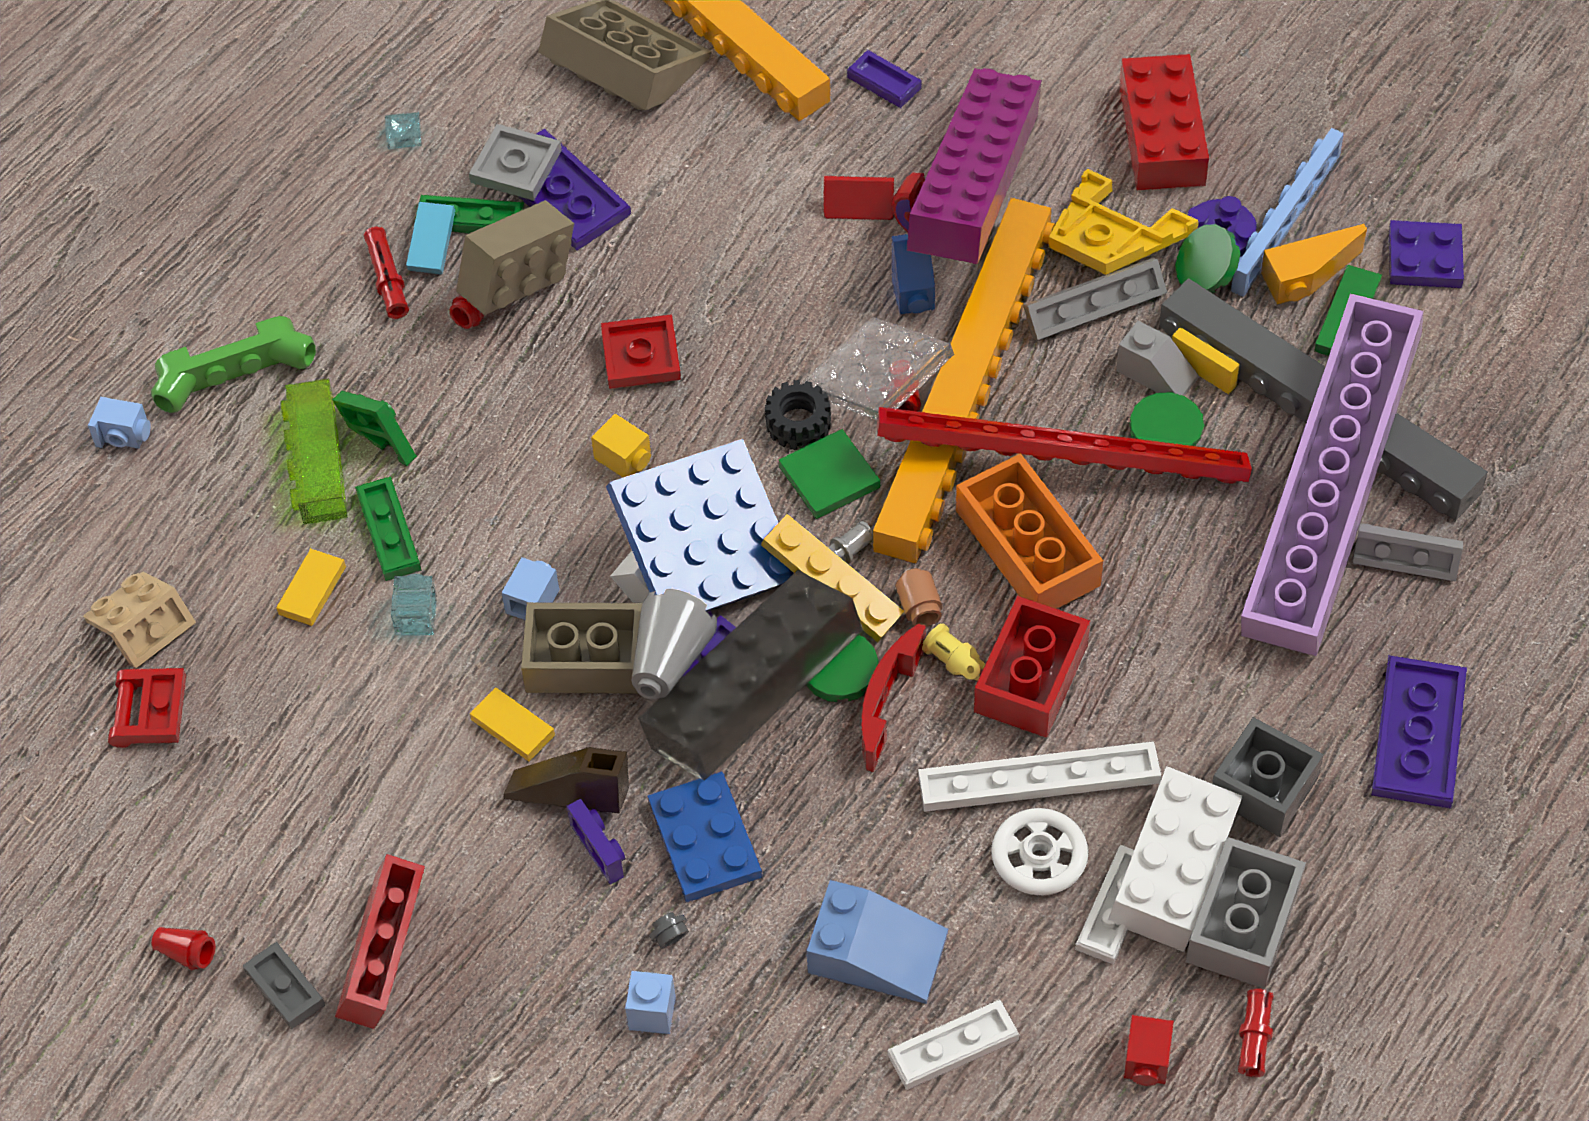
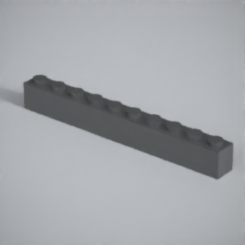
(1292, 380)

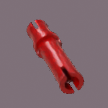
(394, 300)

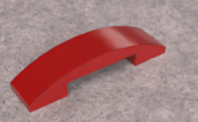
(900, 658)

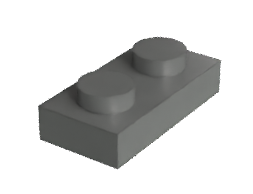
(284, 985)

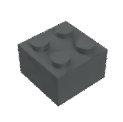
(1270, 774)

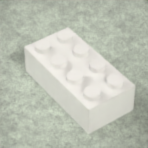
(1175, 859)

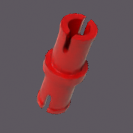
(1255, 1032)

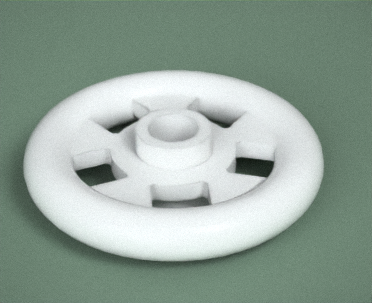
(1037, 821)

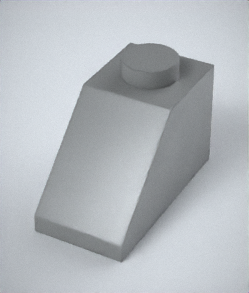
(1154, 361)

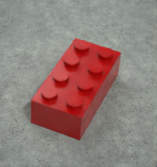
(1163, 122)

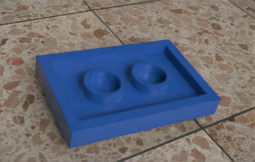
(704, 837)

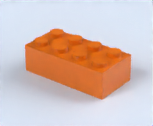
(1028, 534)

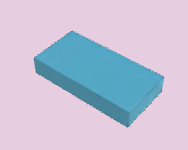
(430, 238)

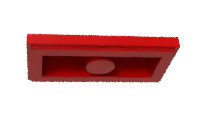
(858, 197)

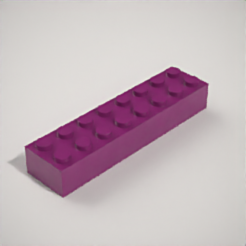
(974, 166)

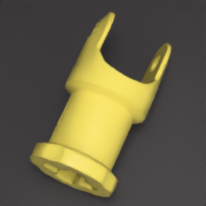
(958, 656)

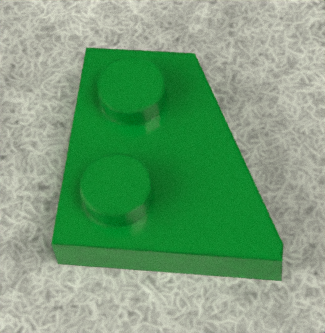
(375, 422)

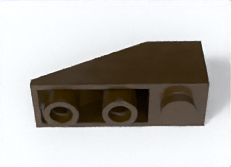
(587, 774)

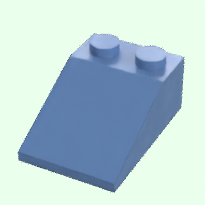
(875, 943)

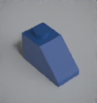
(912, 278)

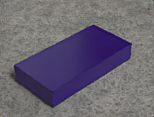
(884, 79)

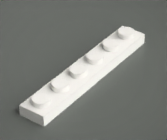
(1039, 776)

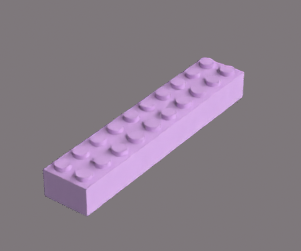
(1332, 475)

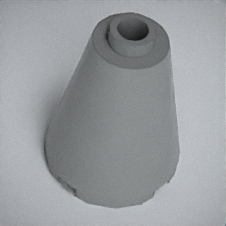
(669, 640)

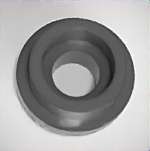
(669, 929)

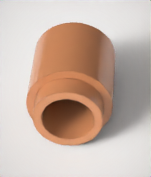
(919, 597)

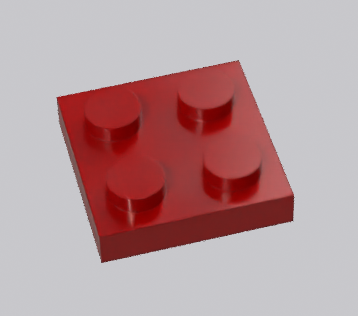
(640, 351)

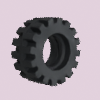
(797, 397)

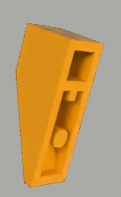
(1307, 264)

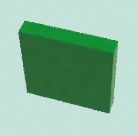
(829, 473)

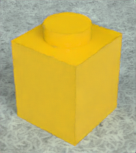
(621, 447)

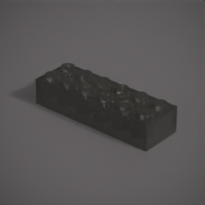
(751, 674)

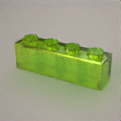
(315, 452)

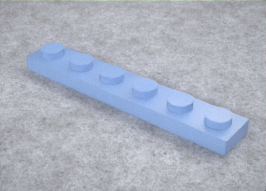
(1291, 204)

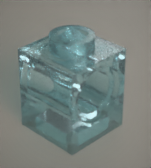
(413, 605)

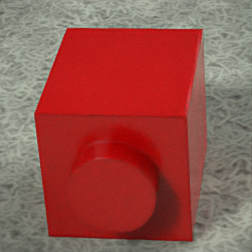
(1148, 1050)

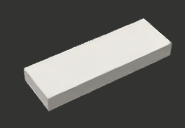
(1099, 935)
(953, 1044)

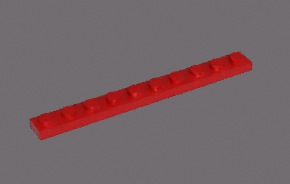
(1052, 443)

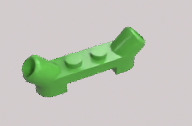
(273, 344)

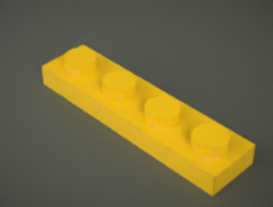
(804, 552)

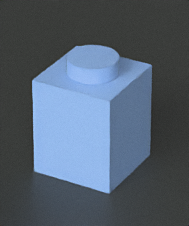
(529, 583)
(650, 1002)

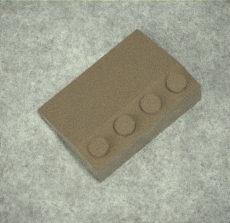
(621, 51)

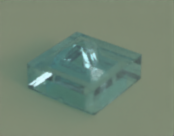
(403, 130)

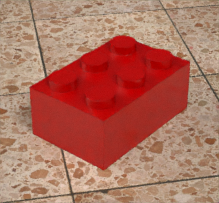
(1031, 666)

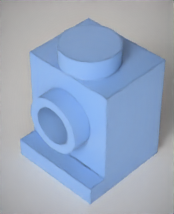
(119, 423)

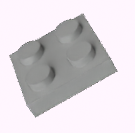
(515, 162)

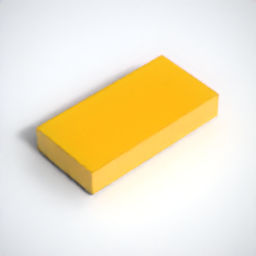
(1207, 361)
(311, 587)
(512, 724)

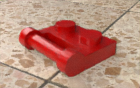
(159, 706)

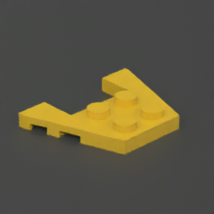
(1107, 238)

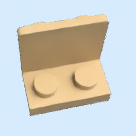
(141, 617)

